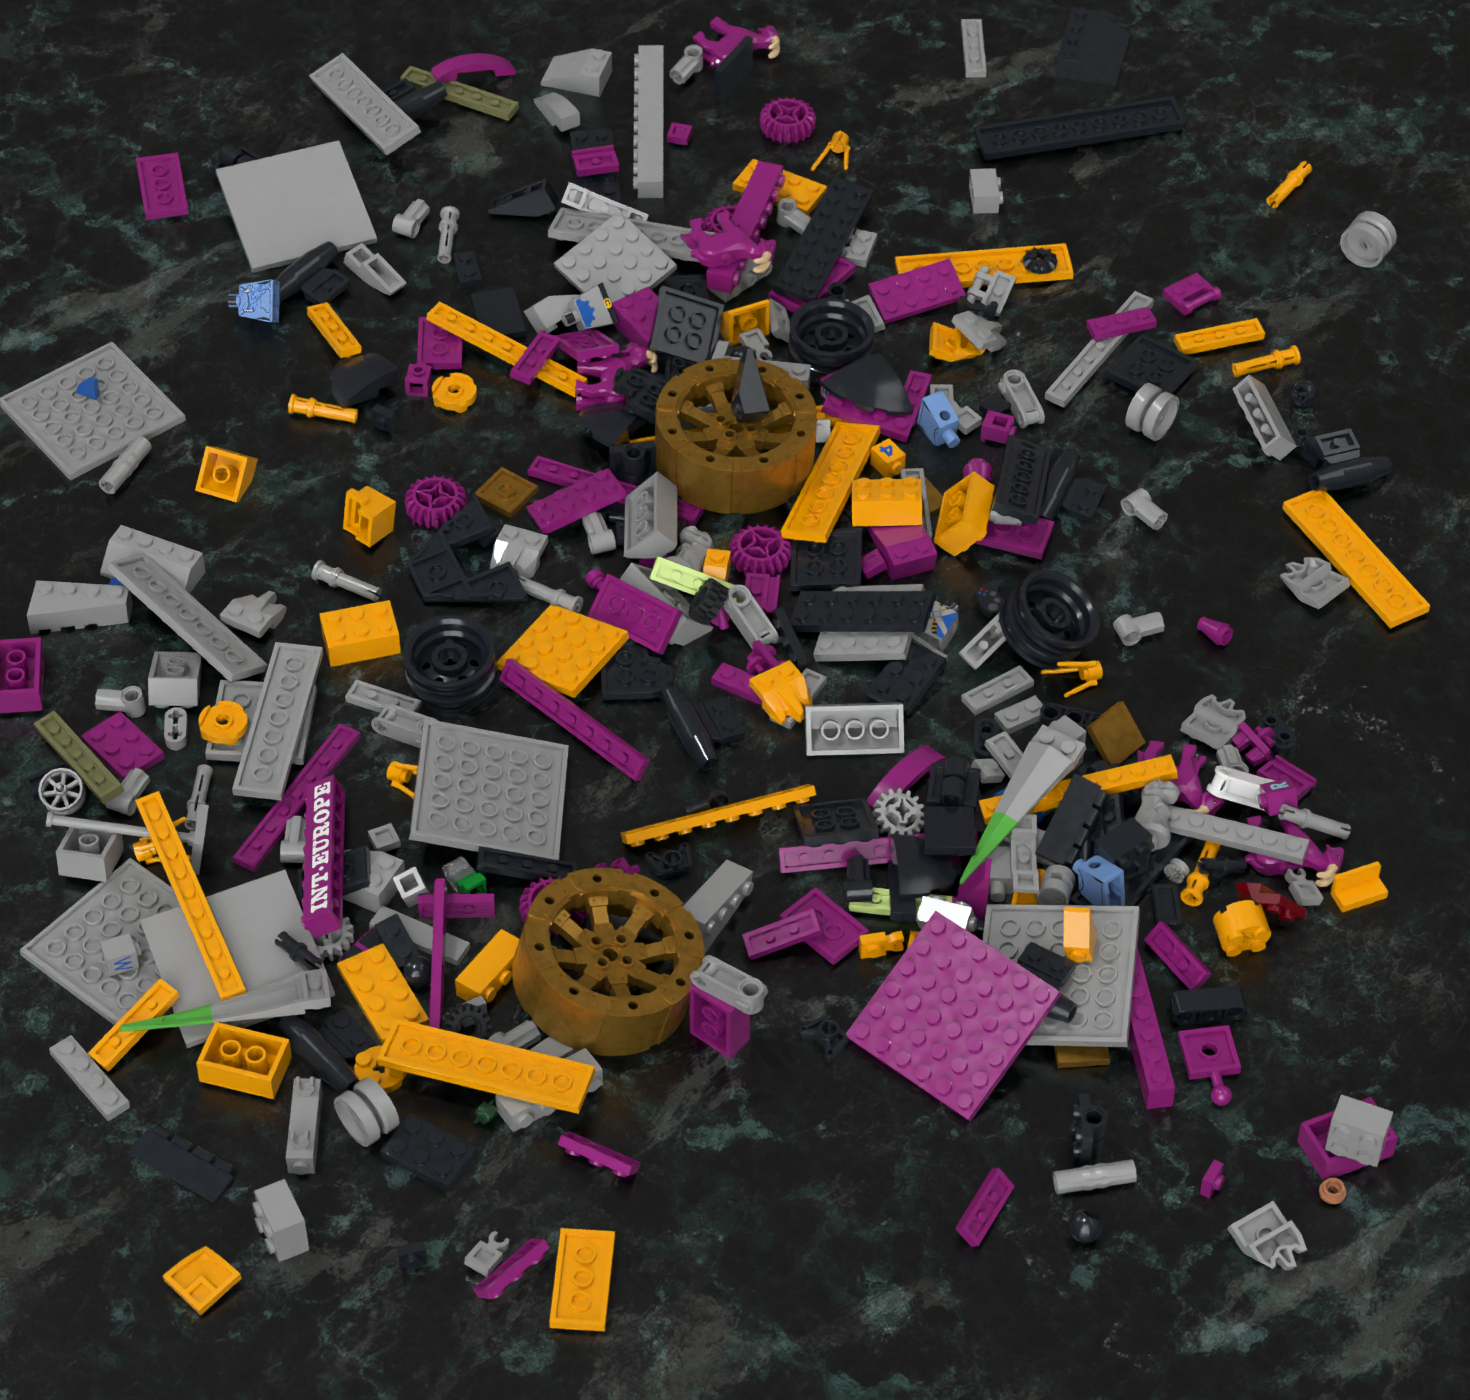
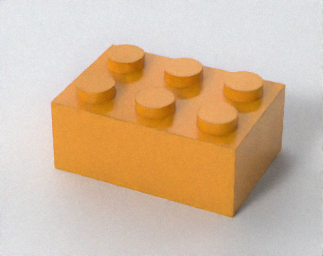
(887, 502)
(964, 514)
(360, 633)
(244, 1060)

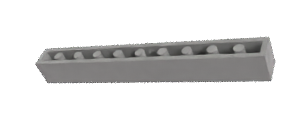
(649, 127)

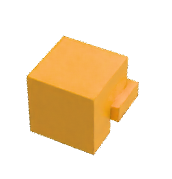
(368, 515)

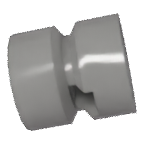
(1056, 886)

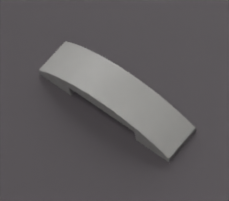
(591, 202)
(1023, 857)

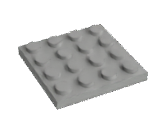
(616, 257)
(865, 645)
(247, 695)

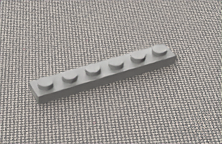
(1237, 835)

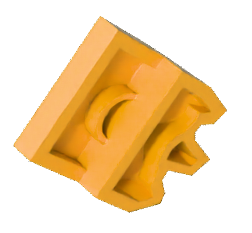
(951, 344)
(782, 692)

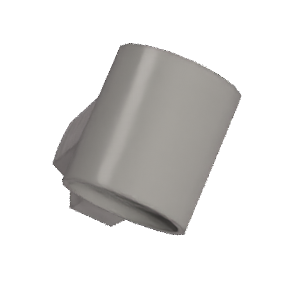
(688, 64)
(790, 216)
(410, 221)
(1140, 504)
(599, 536)
(1133, 629)
(127, 700)
(1230, 757)
(133, 786)
(292, 846)
(520, 1037)

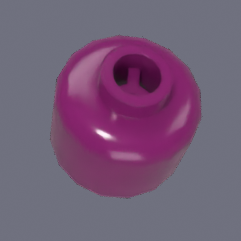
(981, 467)

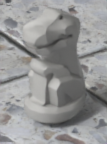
(692, 548)
(1155, 812)

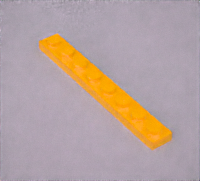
(500, 346)
(1111, 780)
(709, 817)

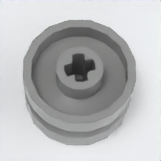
(1368, 239)
(1152, 411)
(366, 1112)

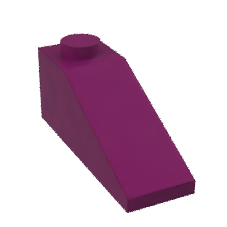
(975, 890)

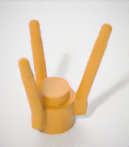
(837, 144)
(1088, 671)
(401, 773)
(145, 849)

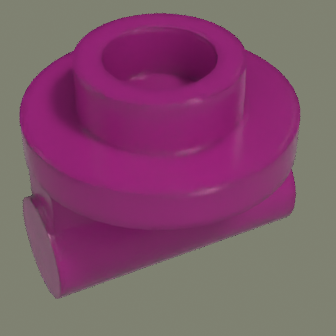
(721, 619)

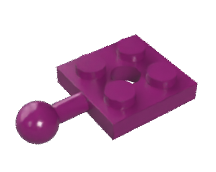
(1203, 1066)

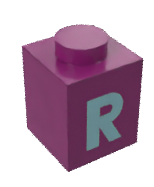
(1276, 794)

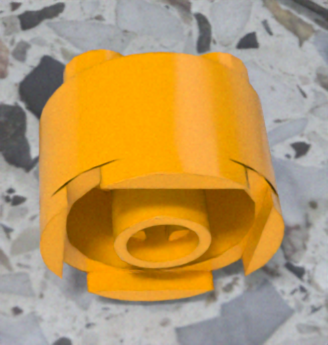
(1242, 928)

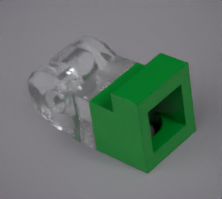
(463, 877)

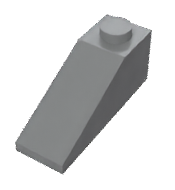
(983, 644)

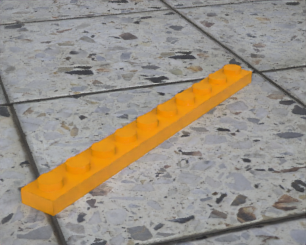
(190, 896)

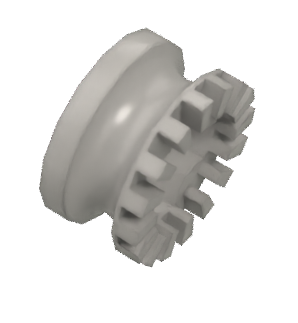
(1176, 870)

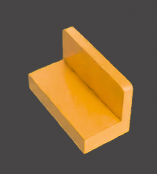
(1358, 887)

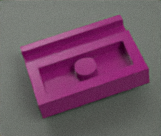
(595, 160)
(764, 590)
(1282, 769)

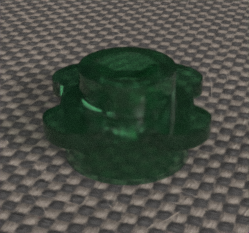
(486, 1112)

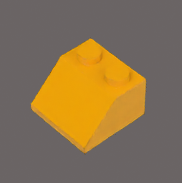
(745, 319)
(225, 473)

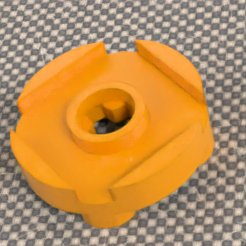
(454, 401)
(227, 733)
(366, 1064)

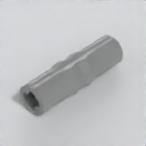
(125, 465)
(1094, 1176)

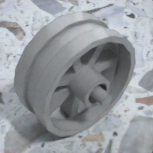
(62, 791)

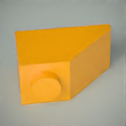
(717, 563)
(1079, 934)

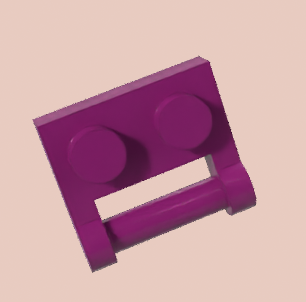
(1191, 293)

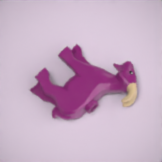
(716, 52)
(727, 246)
(605, 369)
(1188, 779)
(1326, 863)

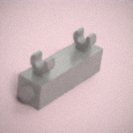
(304, 1126)

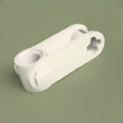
(1236, 786)

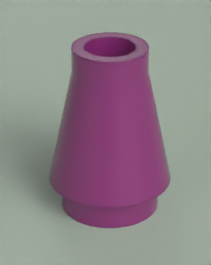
(1217, 631)

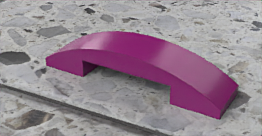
(448, 69)
(907, 772)

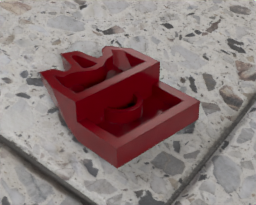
(1271, 901)

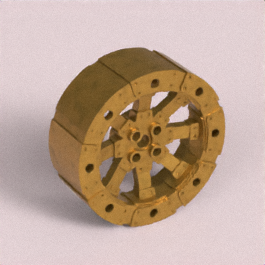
(735, 474)
(606, 962)

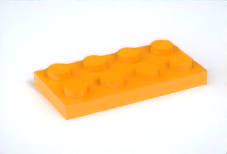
(801, 190)
(381, 990)
(582, 1279)

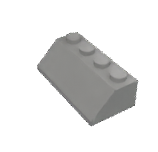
(651, 519)
(179, 562)
(688, 626)
(854, 728)

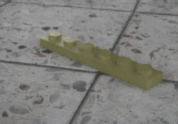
(465, 94)
(79, 757)

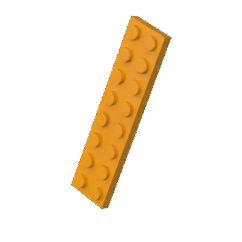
(1003, 259)
(830, 482)
(1356, 557)
(486, 1065)

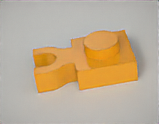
(878, 943)

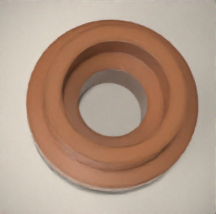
(1334, 1185)

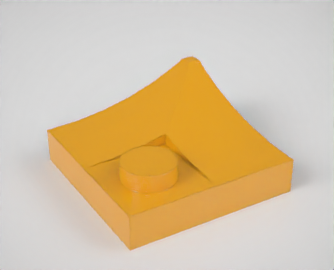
(202, 1278)

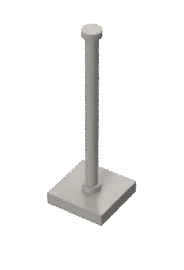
(194, 838)

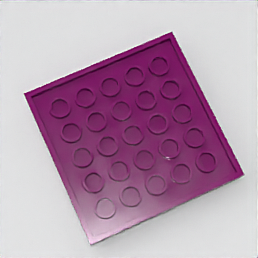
(953, 1015)

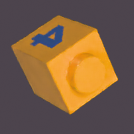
(887, 458)

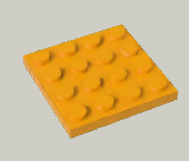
(565, 649)

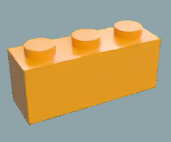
(488, 969)

